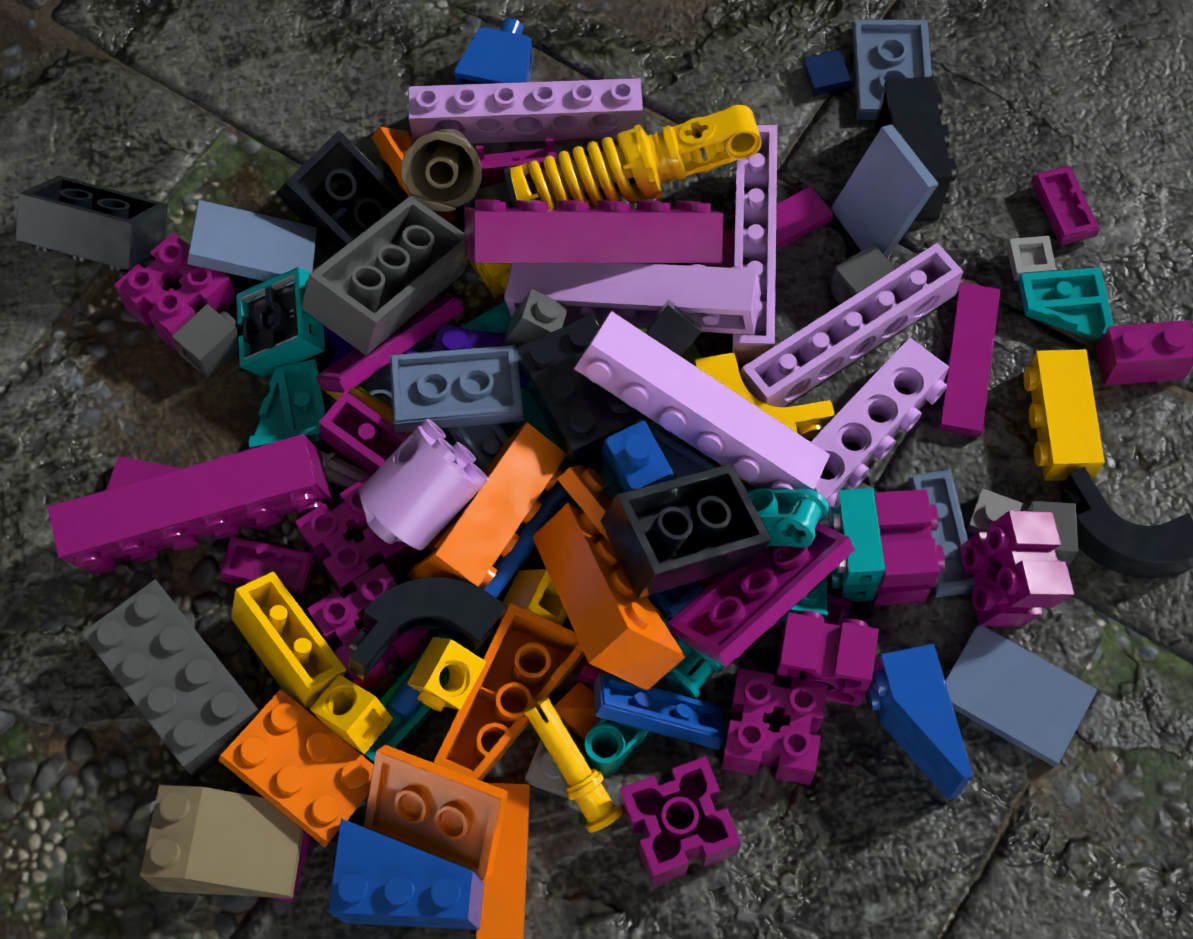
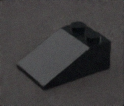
(340, 191)

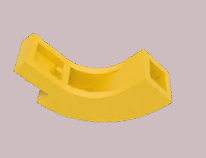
(803, 419)

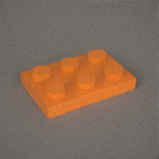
(300, 767)
(435, 810)

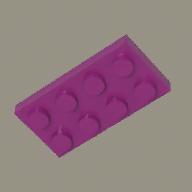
(754, 597)

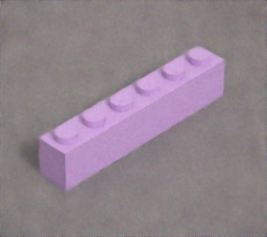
(712, 296)
(699, 408)

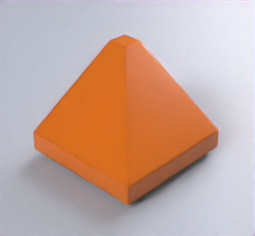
(578, 710)

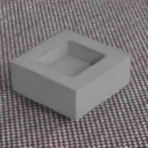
(1030, 255)
(989, 508)
(544, 772)

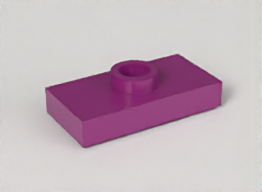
(1065, 205)
(250, 560)

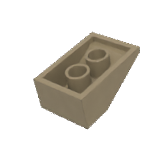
(220, 844)

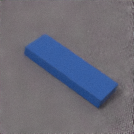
(659, 711)

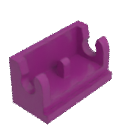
(494, 164)

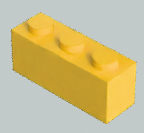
(1063, 414)
(285, 639)

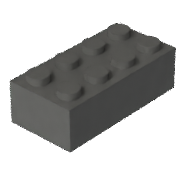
(386, 275)
(172, 677)

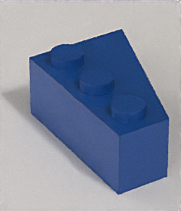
(400, 885)

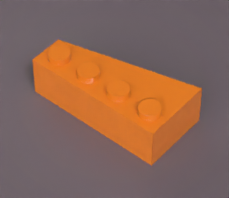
(489, 520)
(608, 619)
(522, 666)

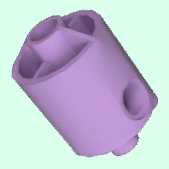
(420, 488)

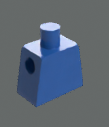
(497, 56)
(635, 458)

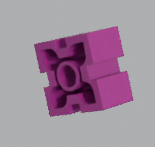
(172, 290)
(333, 537)
(908, 547)
(1016, 569)
(342, 620)
(828, 655)
(794, 708)
(692, 797)

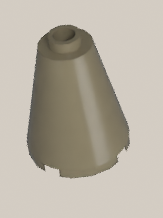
(442, 170)

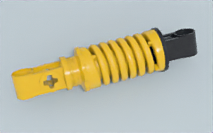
(633, 167)

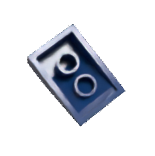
(919, 715)

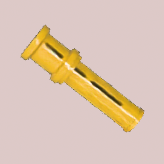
(583, 783)

